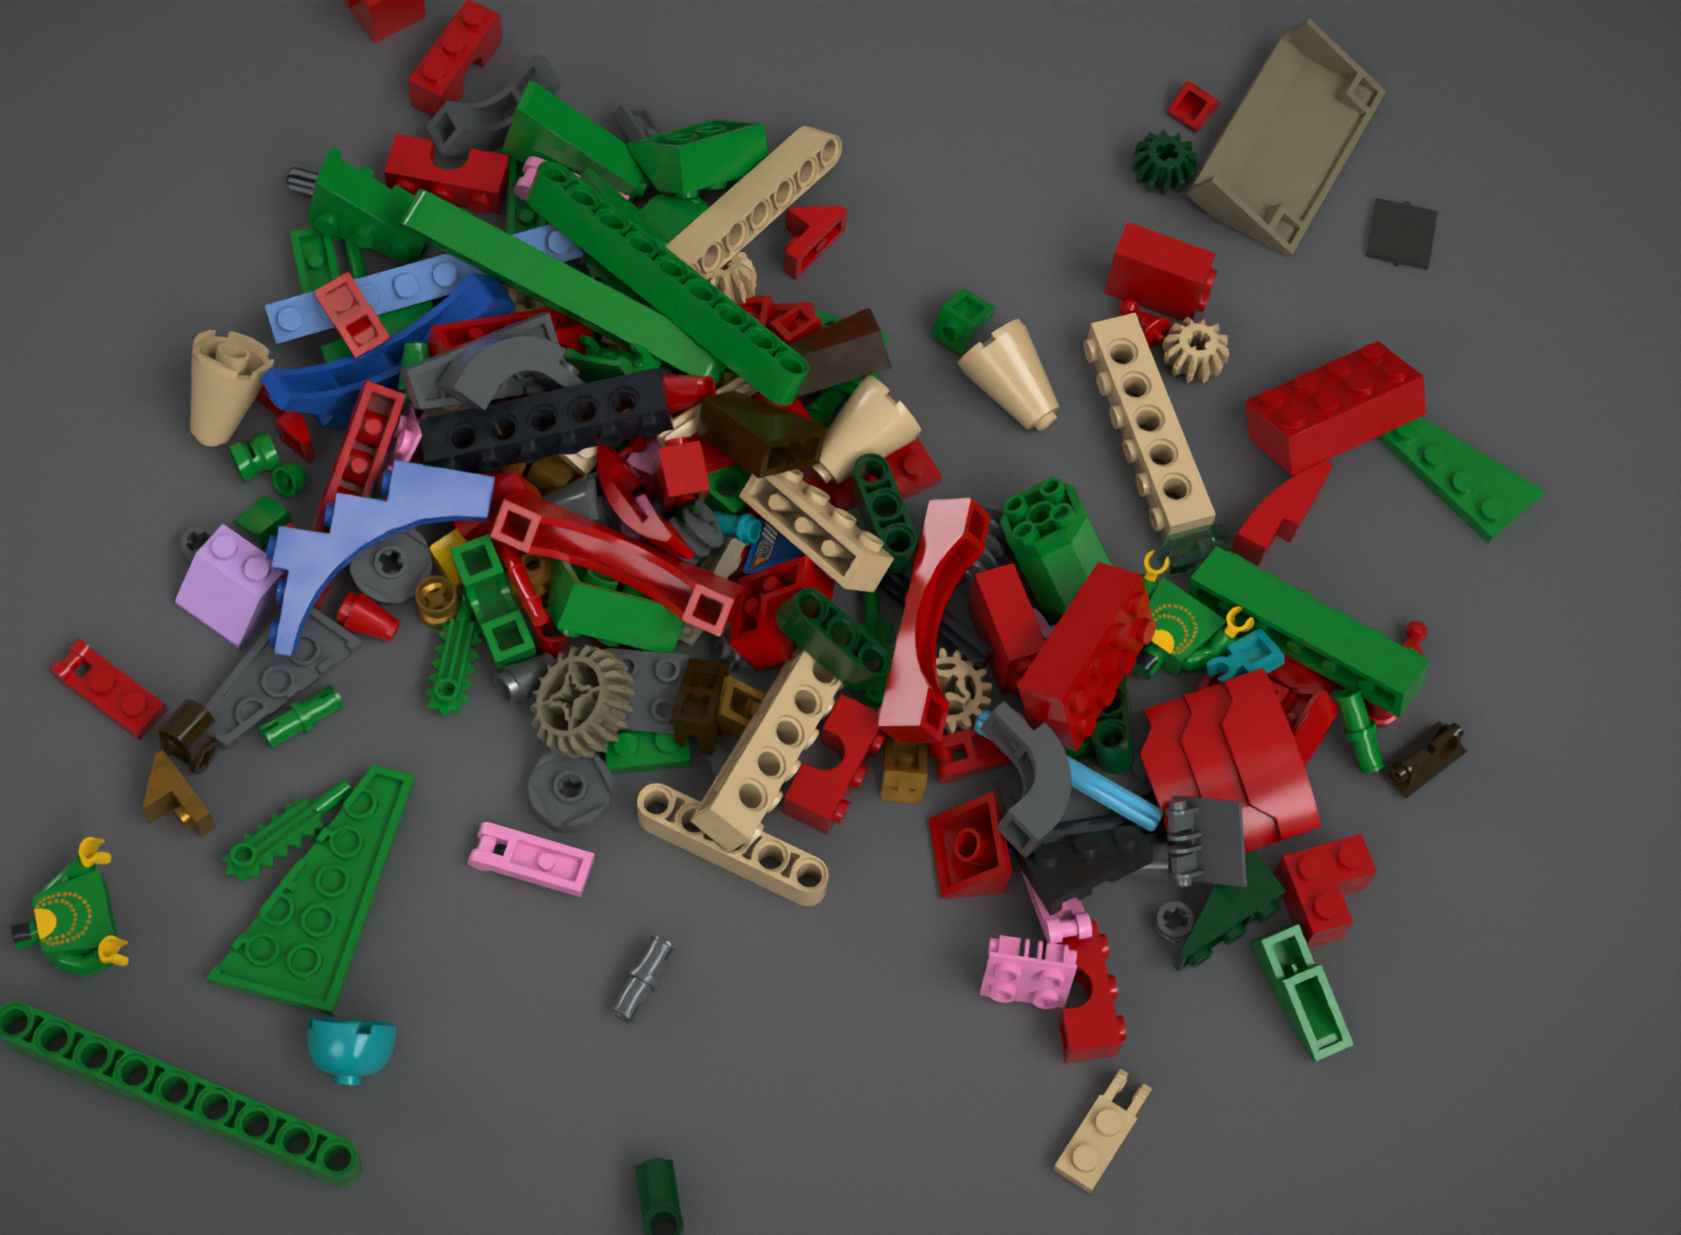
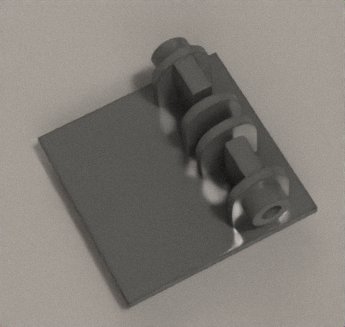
(656, 686)
(1207, 841)

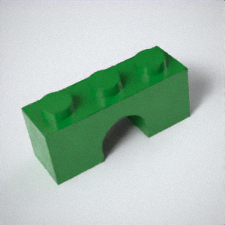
(492, 602)

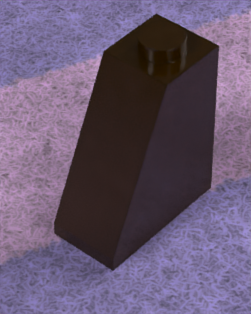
(843, 352)
(760, 434)

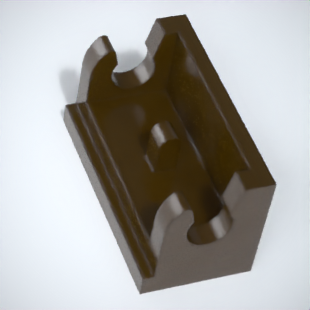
(698, 702)

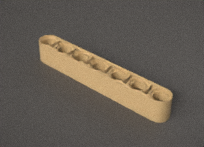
(756, 200)

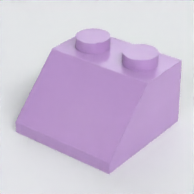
(230, 586)

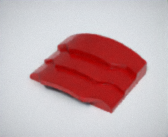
(1236, 748)

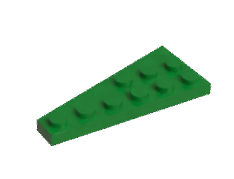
(316, 916)

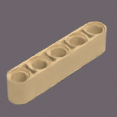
(741, 862)

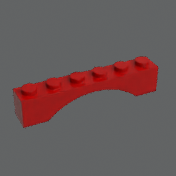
(560, 534)
(949, 544)

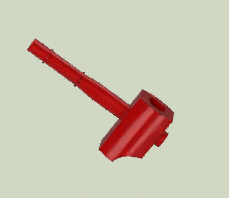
(509, 555)

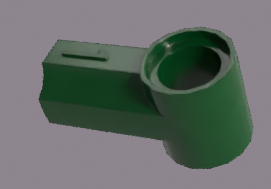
(658, 1195)

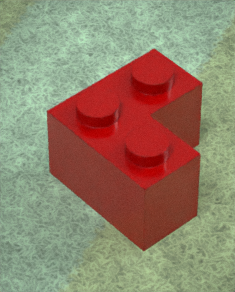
(754, 623)
(1316, 886)

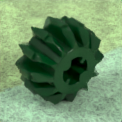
(1164, 162)

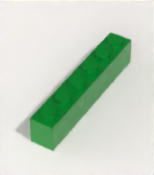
(1312, 631)

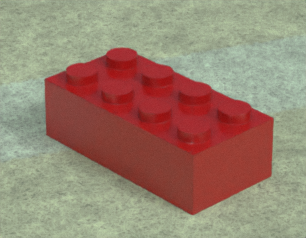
(1335, 407)
(1088, 654)

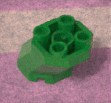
(1052, 542)

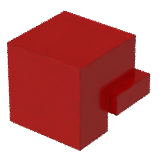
(386, 17)

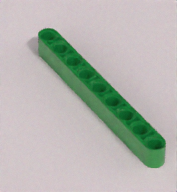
(668, 283)
(556, 285)
(192, 1109)

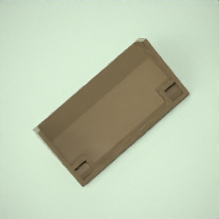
(1287, 139)

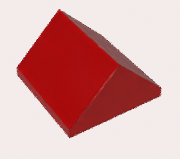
(970, 850)

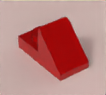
(813, 233)

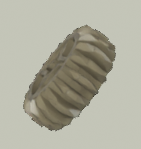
(574, 695)

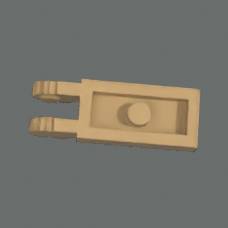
(1100, 1135)

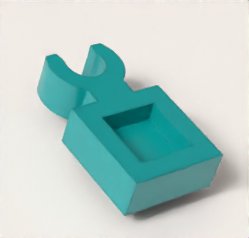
(1247, 655)

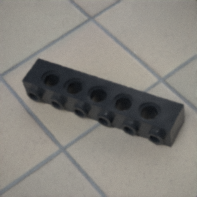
(562, 408)

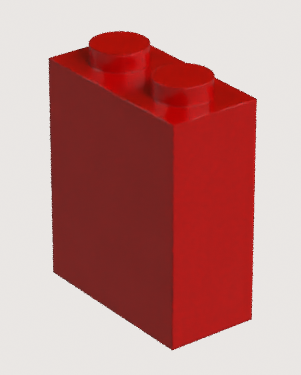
(1161, 273)
(1006, 623)

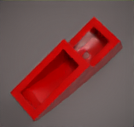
(1280, 513)

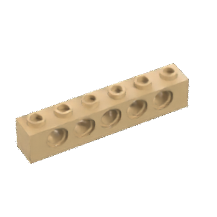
(1125, 340)
(721, 810)

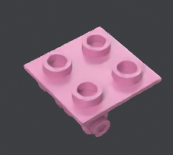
(404, 443)
(1025, 978)

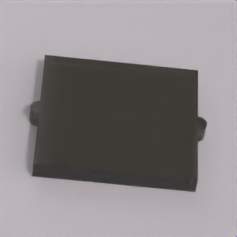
(1401, 233)

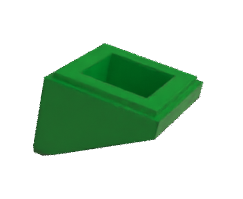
(263, 520)

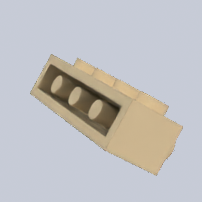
(819, 529)

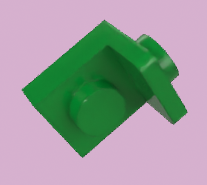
(961, 320)

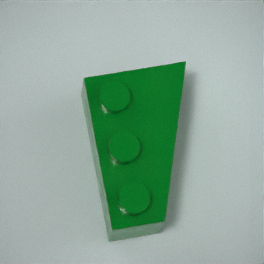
(362, 210)

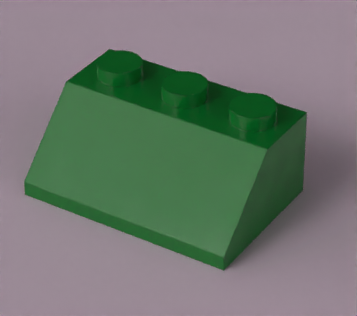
(701, 155)
(609, 610)

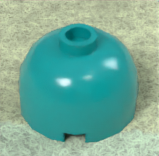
(350, 1047)

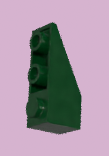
(1231, 910)

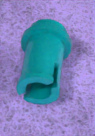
(743, 528)

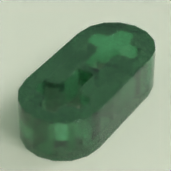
(1193, 543)

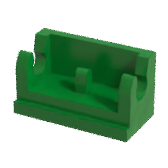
(608, 363)

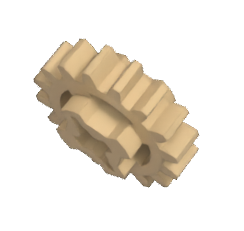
(953, 677)

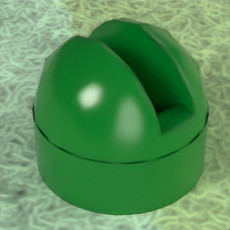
(289, 473)

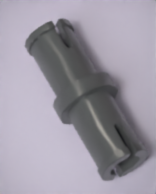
(642, 979)

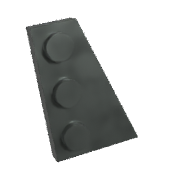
(1079, 863)

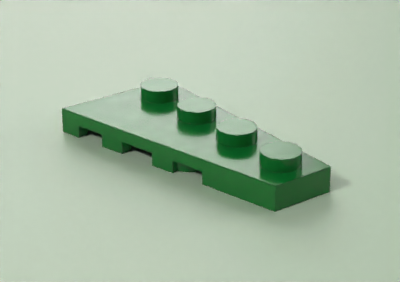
(1462, 477)

